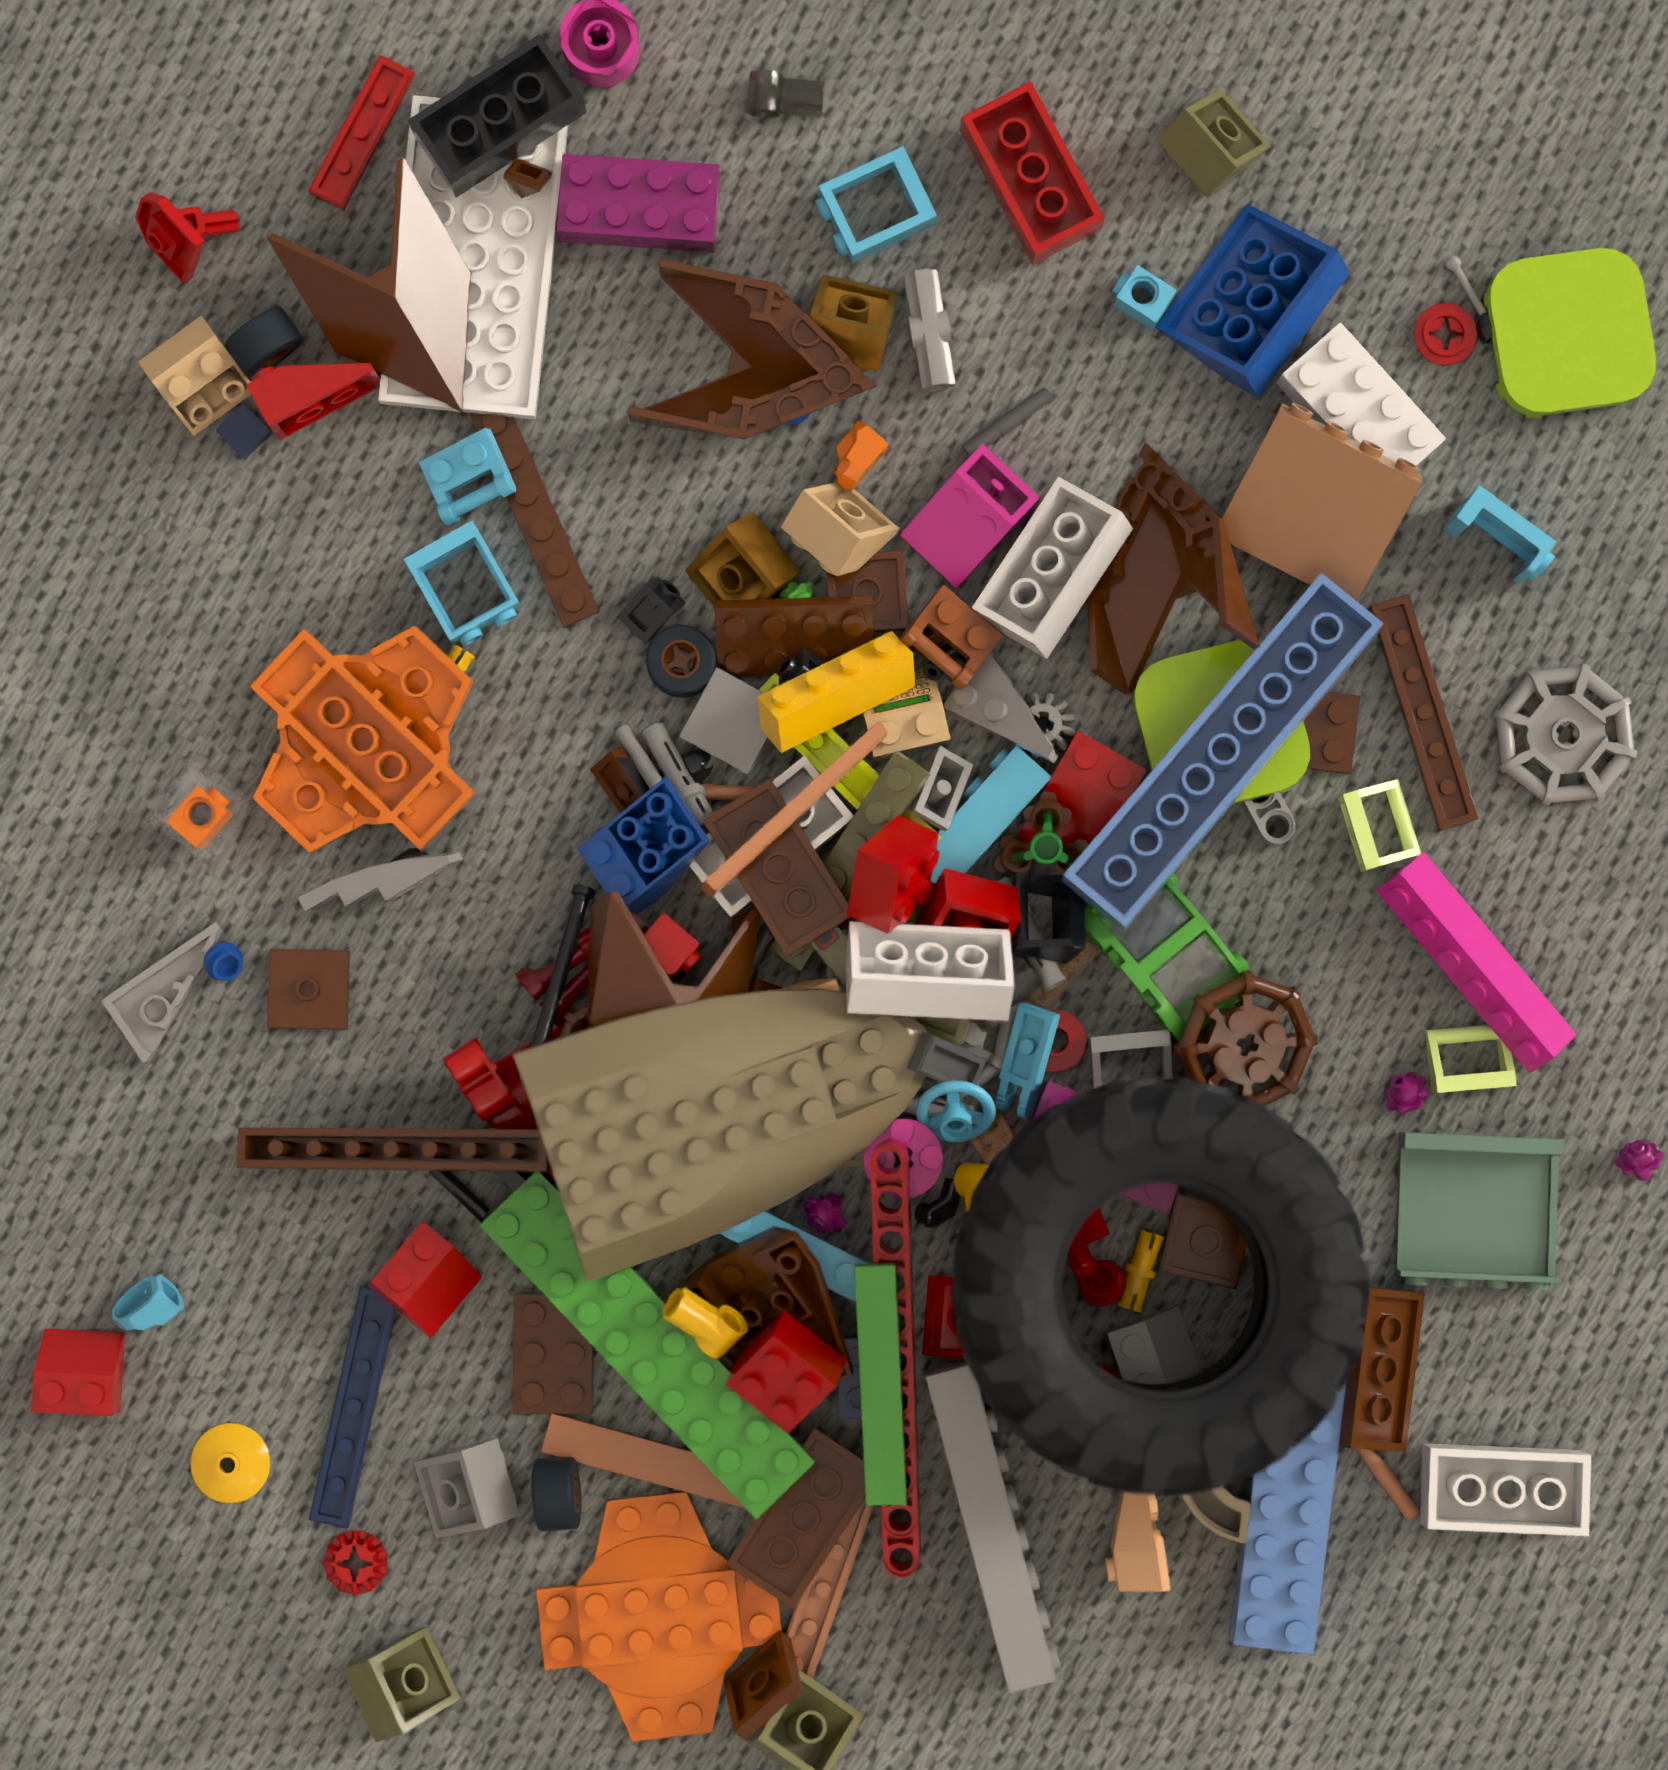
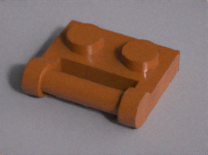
(959, 628)

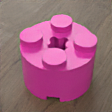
(607, 63)
(925, 1155)

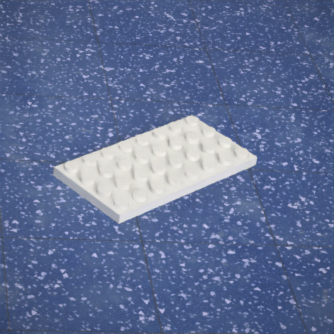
(510, 261)

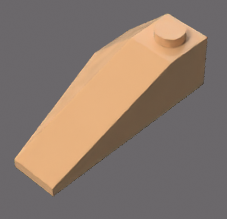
(1137, 1546)

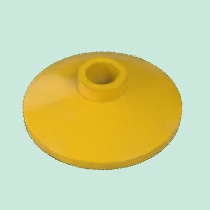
(247, 1452)

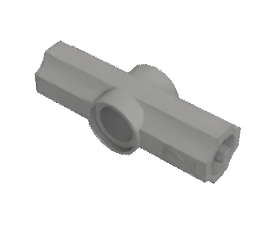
(929, 330)

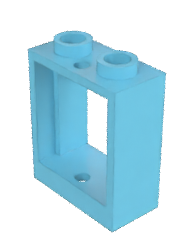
(923, 211)
(445, 549)

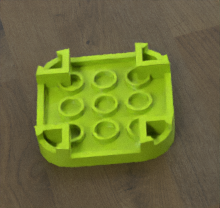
(1570, 332)
(1179, 690)

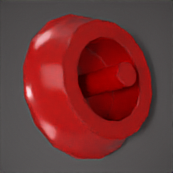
(1103, 1284)

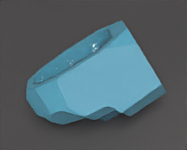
(148, 1304)

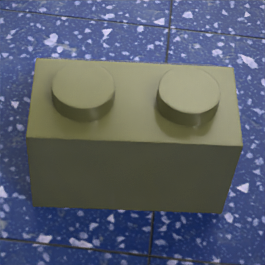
(1212, 142)
(401, 1684)
(808, 1730)

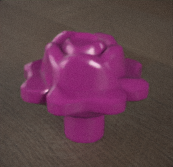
(1406, 1093)
(1639, 1159)
(825, 1214)

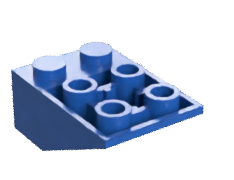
(645, 847)

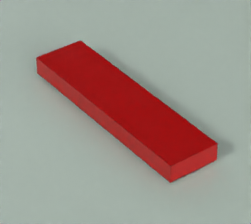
(361, 132)

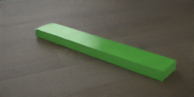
(880, 1384)

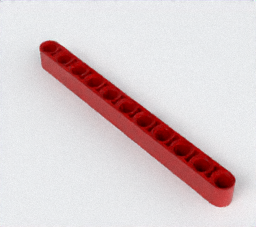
(885, 1219)

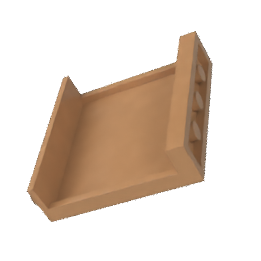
(1319, 501)

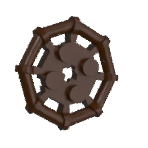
(1267, 1034)

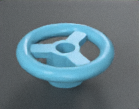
(955, 1120)

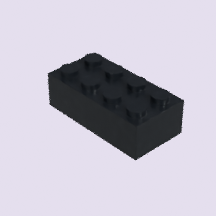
(497, 115)

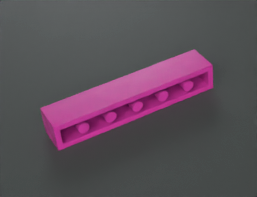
(1476, 962)

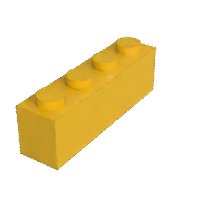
(836, 691)

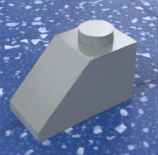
(943, 789)

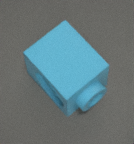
(1148, 313)

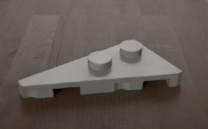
(999, 709)
(153, 998)

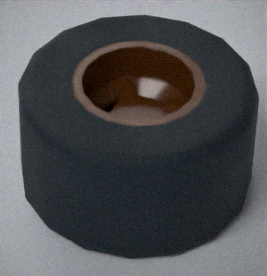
(263, 341)
(675, 649)
(556, 1494)

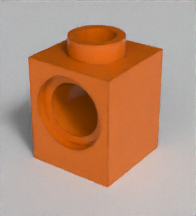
(183, 818)

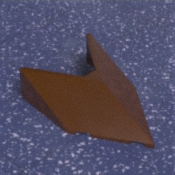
(403, 317)
(777, 364)
(1170, 553)
(631, 980)

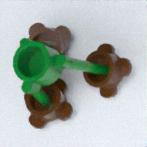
(1045, 845)

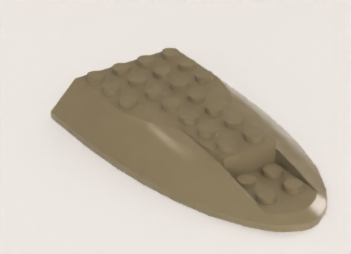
(710, 1113)

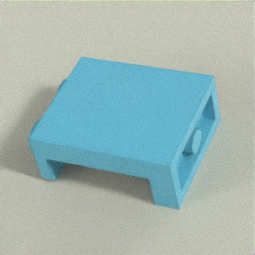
(1507, 528)

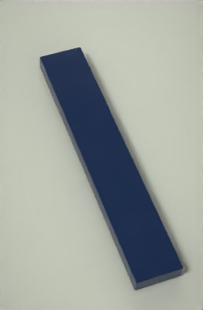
(353, 1410)

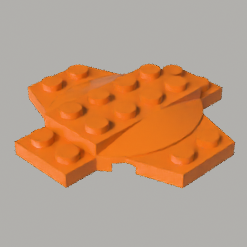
(363, 739)
(656, 1616)

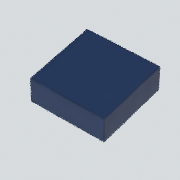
(244, 431)

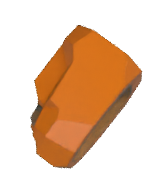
(858, 455)

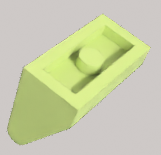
(1360, 831)
(1439, 1083)

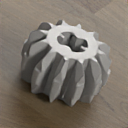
(1055, 720)

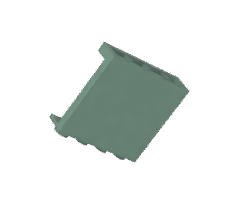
(1477, 1209)

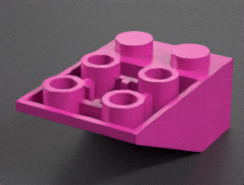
(970, 516)

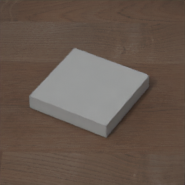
(727, 722)

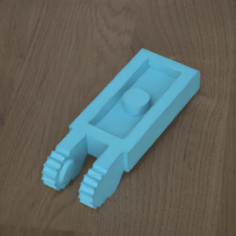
(1026, 1057)

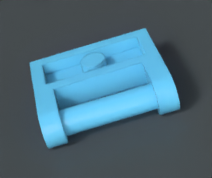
(461, 465)

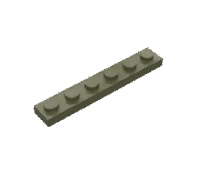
(888, 797)

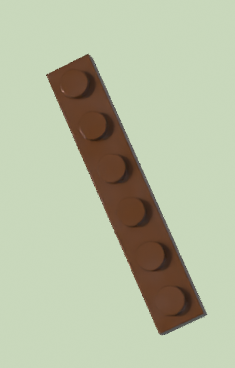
(540, 524)
(1424, 713)

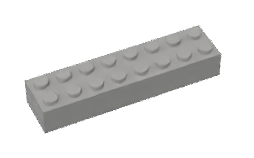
(991, 1531)

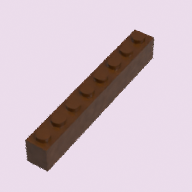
(392, 1149)

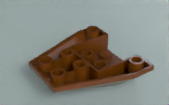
(764, 1279)

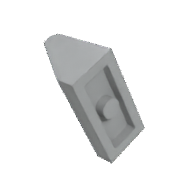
(1126, 1042)

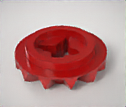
(1458, 322)
(368, 1549)

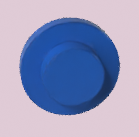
(223, 961)

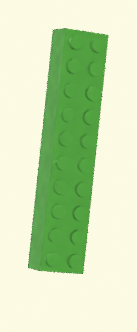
(655, 1357)

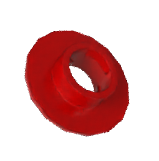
(1075, 1043)

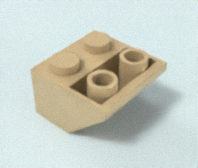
(196, 375)

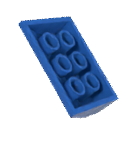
(1254, 299)

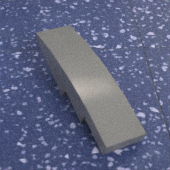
(389, 878)

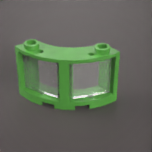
(1172, 949)

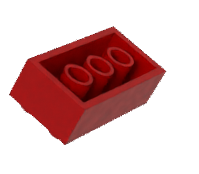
(1031, 173)

